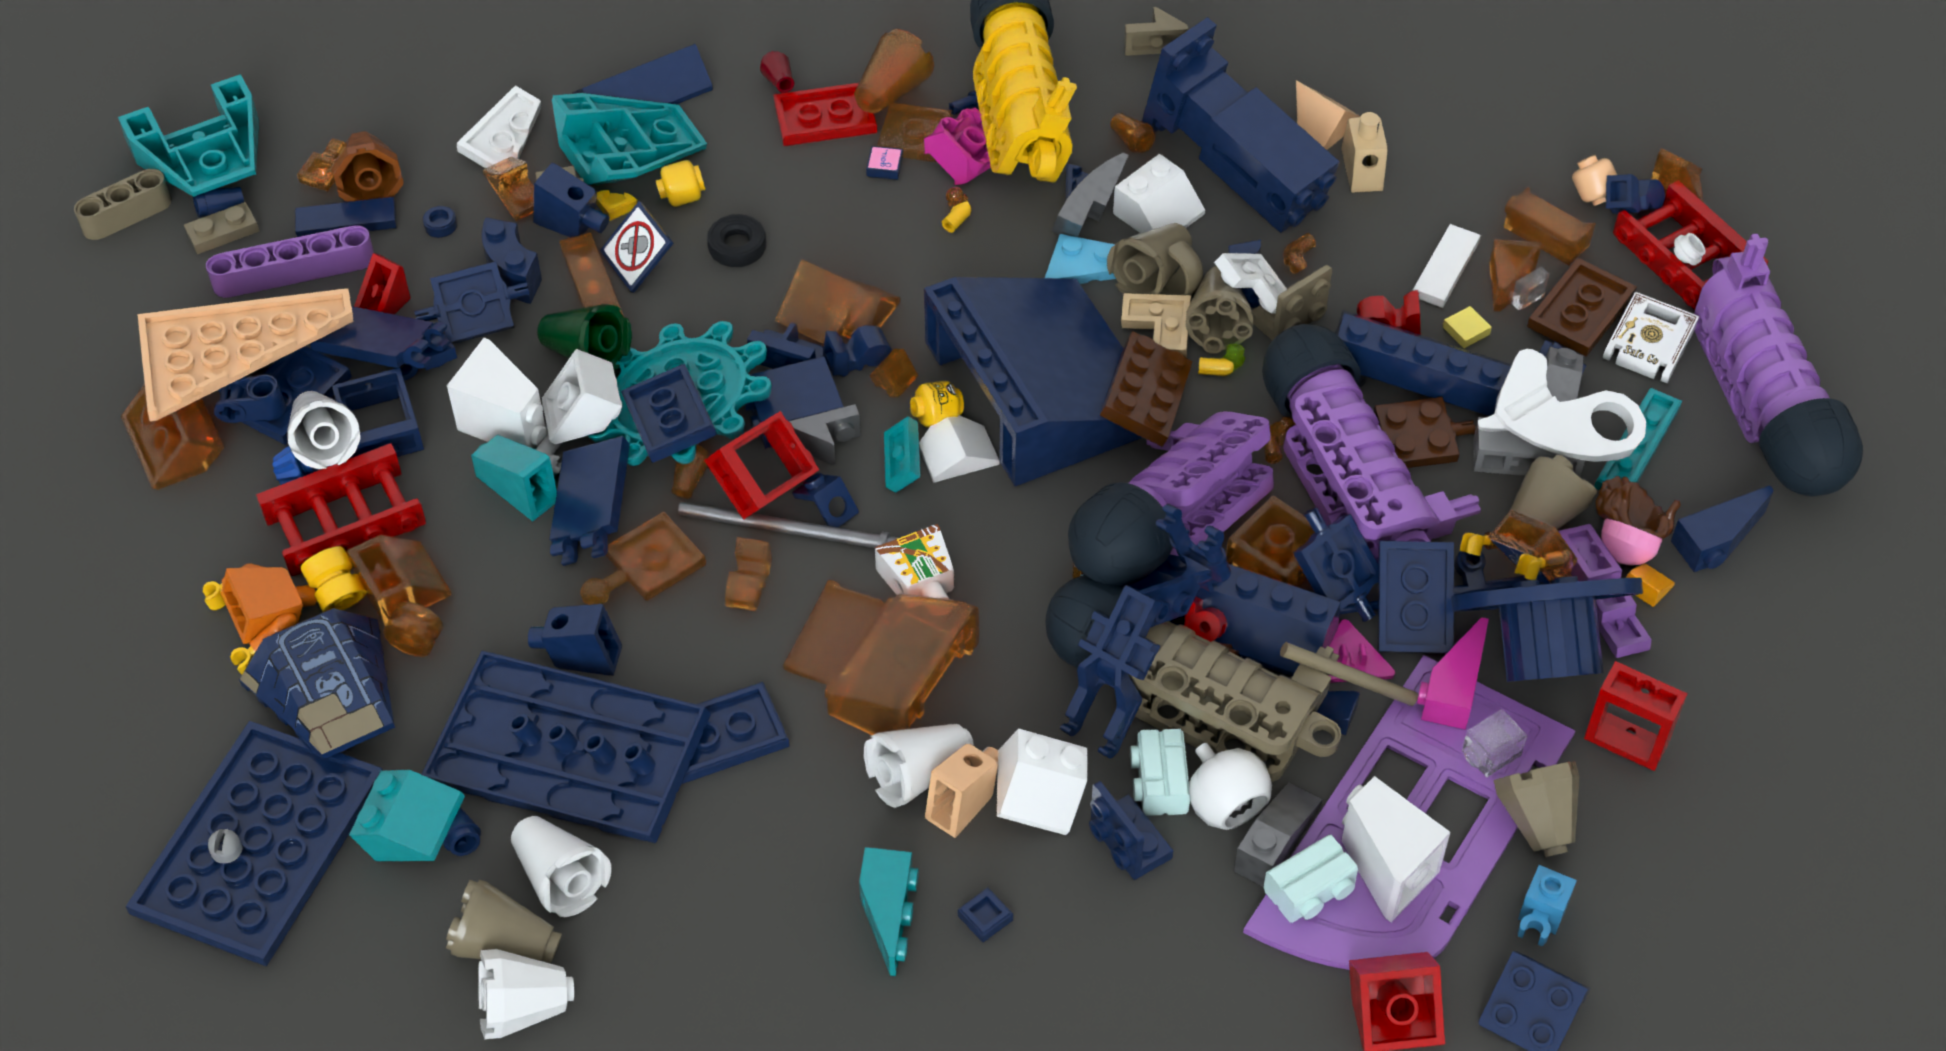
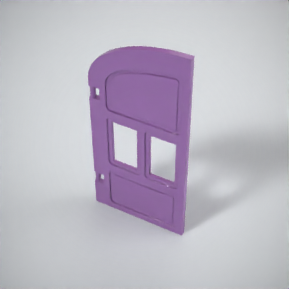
(1355, 924)

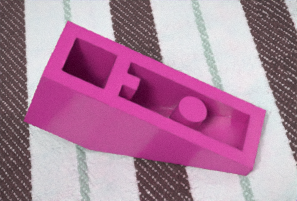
(1453, 681)

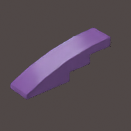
(1615, 615)

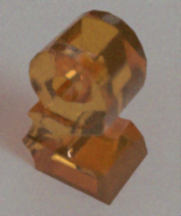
(753, 566)

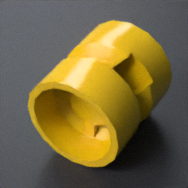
(332, 577)

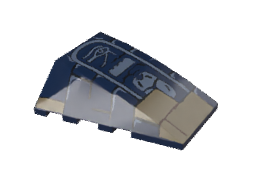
(325, 680)

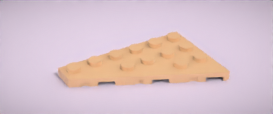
(211, 346)

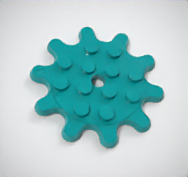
(716, 370)

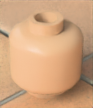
(1592, 179)

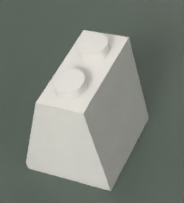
(496, 399)
(1392, 844)

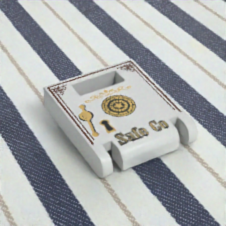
(1649, 341)

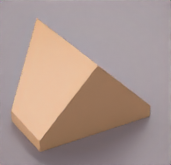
(1321, 115)

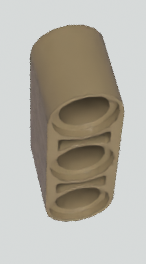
(122, 204)

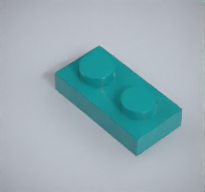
(901, 454)

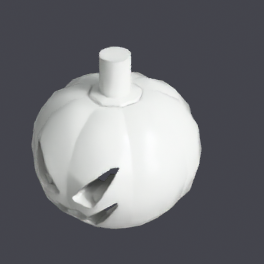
(1228, 783)

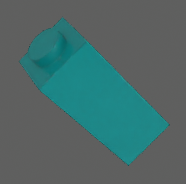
(517, 475)

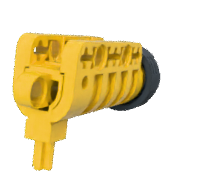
(1018, 88)

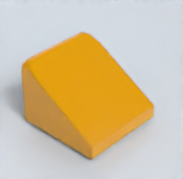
(1654, 583)

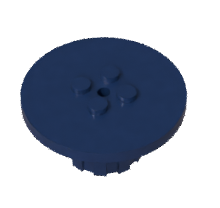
(1549, 626)

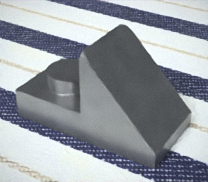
(824, 429)

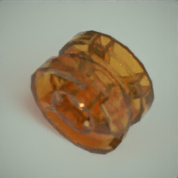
(413, 629)

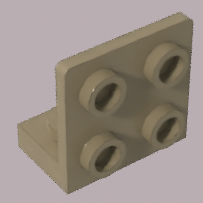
(1297, 305)

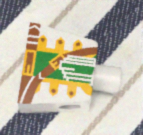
(917, 564)

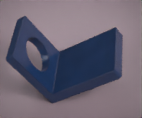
(821, 490)

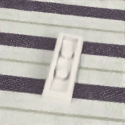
(1446, 265)

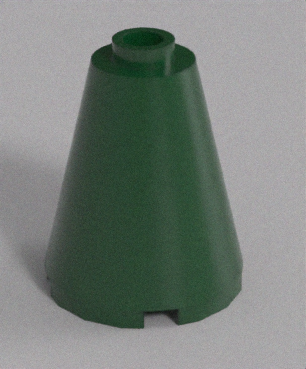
(592, 329)

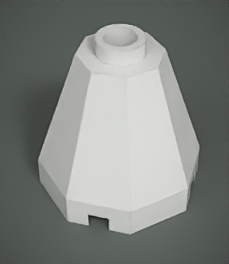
(519, 992)

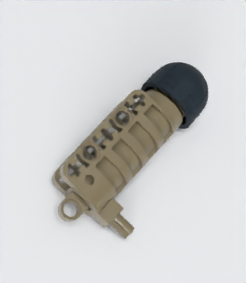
(1206, 683)

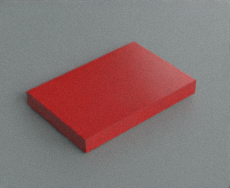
(821, 115)

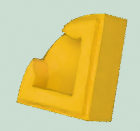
(615, 204)

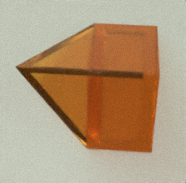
(1672, 168)
(1509, 263)
(871, 308)

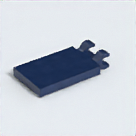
(384, 339)
(589, 498)

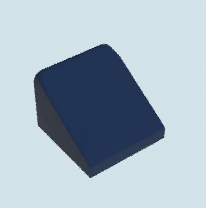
(1340, 707)

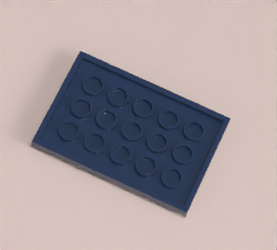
(291, 823)

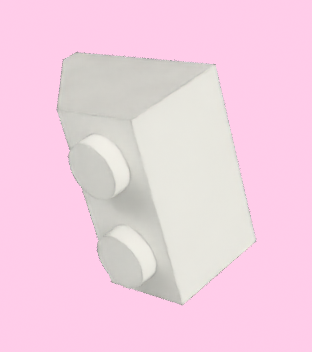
(1157, 197)
(581, 398)
(1040, 781)

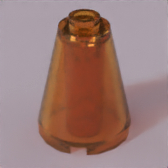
(893, 70)

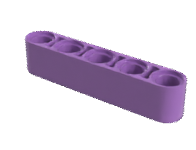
(290, 261)

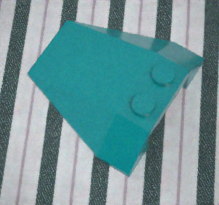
(621, 137)

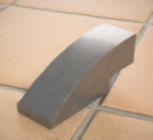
(1089, 197)

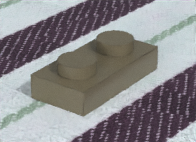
(221, 228)

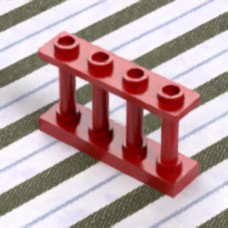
(1695, 218)
(333, 483)

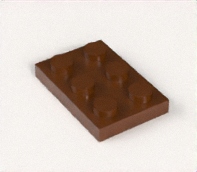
(1581, 306)

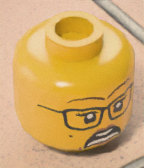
(936, 402)

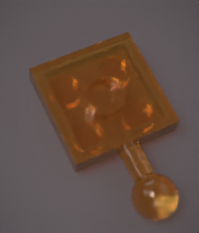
(649, 558)

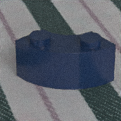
(514, 262)

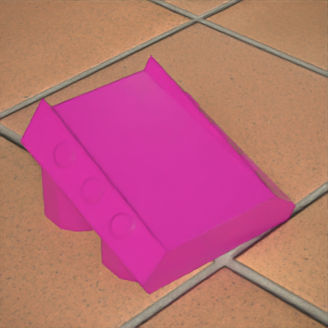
(960, 146)

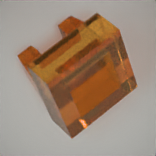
(894, 373)

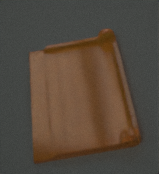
(833, 633)

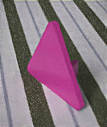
(1358, 653)

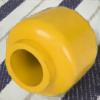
(680, 183)

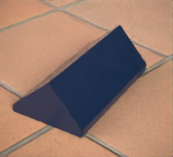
(663, 80)

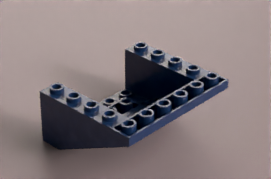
(1039, 361)

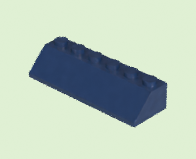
(1423, 363)
(1261, 613)

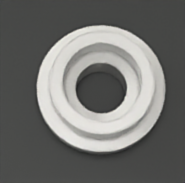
(1689, 249)

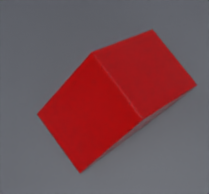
(383, 286)

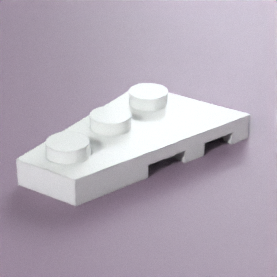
(502, 129)

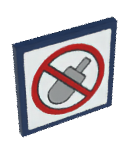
(636, 246)

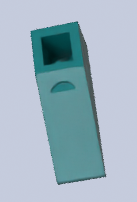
(884, 895)

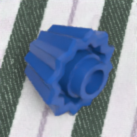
(288, 467)

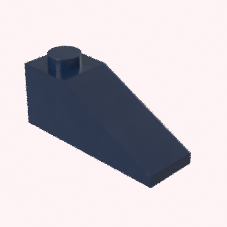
(1714, 533)

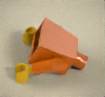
(259, 603)

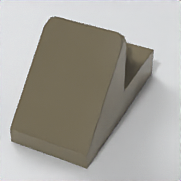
(1152, 37)

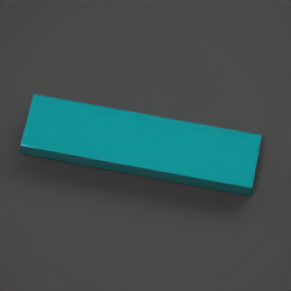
(1659, 413)

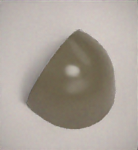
(1188, 275)

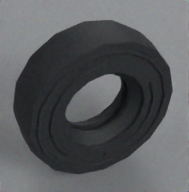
(733, 225)

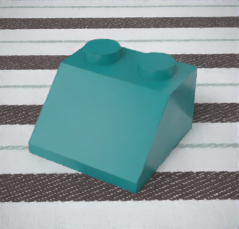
(406, 817)

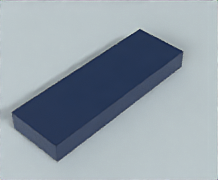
(370, 214)

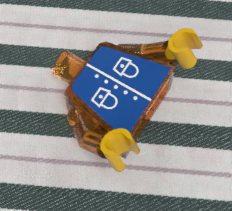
(1529, 544)

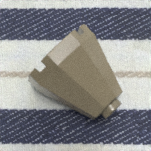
(1543, 805)

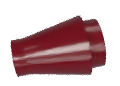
(777, 69)

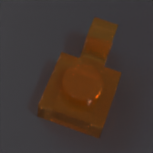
(318, 168)

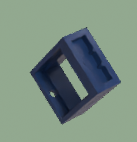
(382, 388)

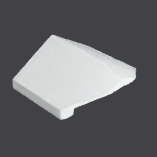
(956, 448)

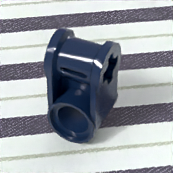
(252, 400)

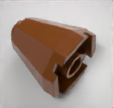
(366, 169)

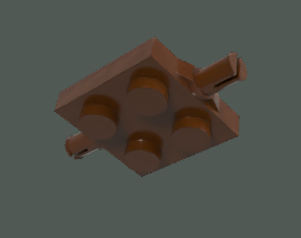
(1422, 431)

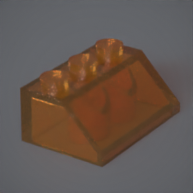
(174, 445)

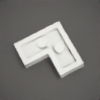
(1254, 273)

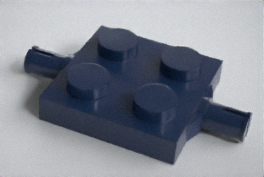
(472, 302)
(1339, 562)

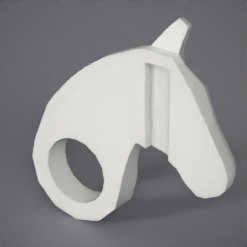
(1560, 427)

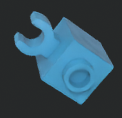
(1545, 903)

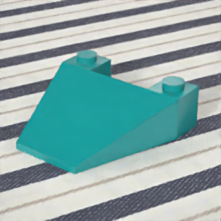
(205, 153)

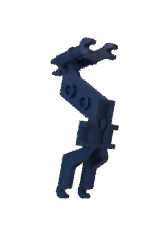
(1120, 641)

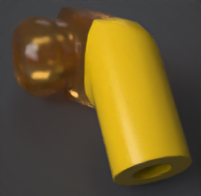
(959, 209)

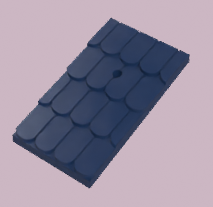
(567, 746)

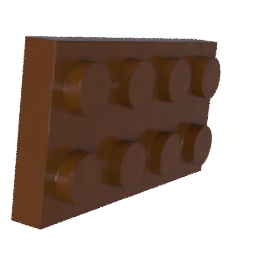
(1146, 388)

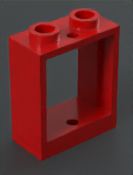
(737, 480)
(1659, 706)

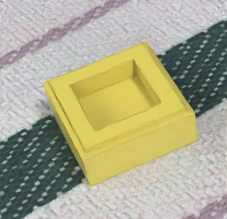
(1467, 327)

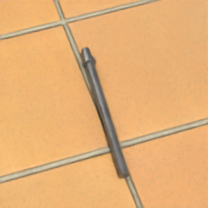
(784, 525)

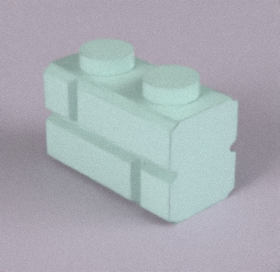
(1162, 772)
(1311, 879)

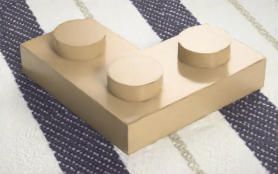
(1159, 312)

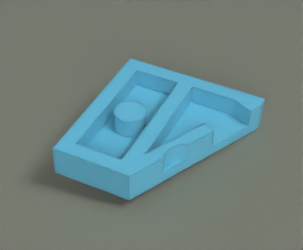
(1079, 260)

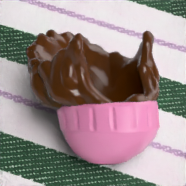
(1632, 522)

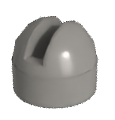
(230, 849)

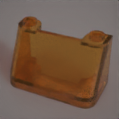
(902, 662)

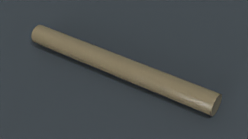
(1348, 674)

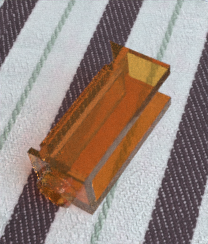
(1542, 222)

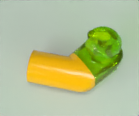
(1225, 365)

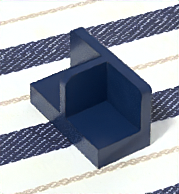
(786, 347)

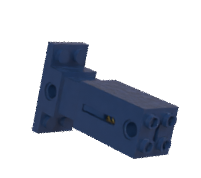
(1240, 132)

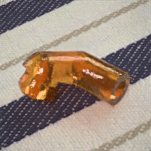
(1295, 250)
(1278, 431)

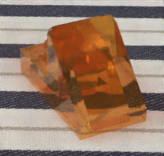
(512, 185)

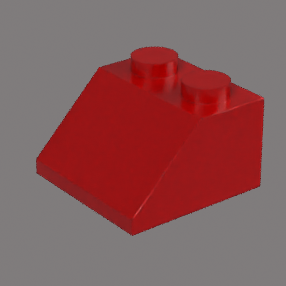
(1397, 1001)

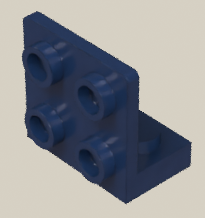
(1127, 833)
(1533, 1004)

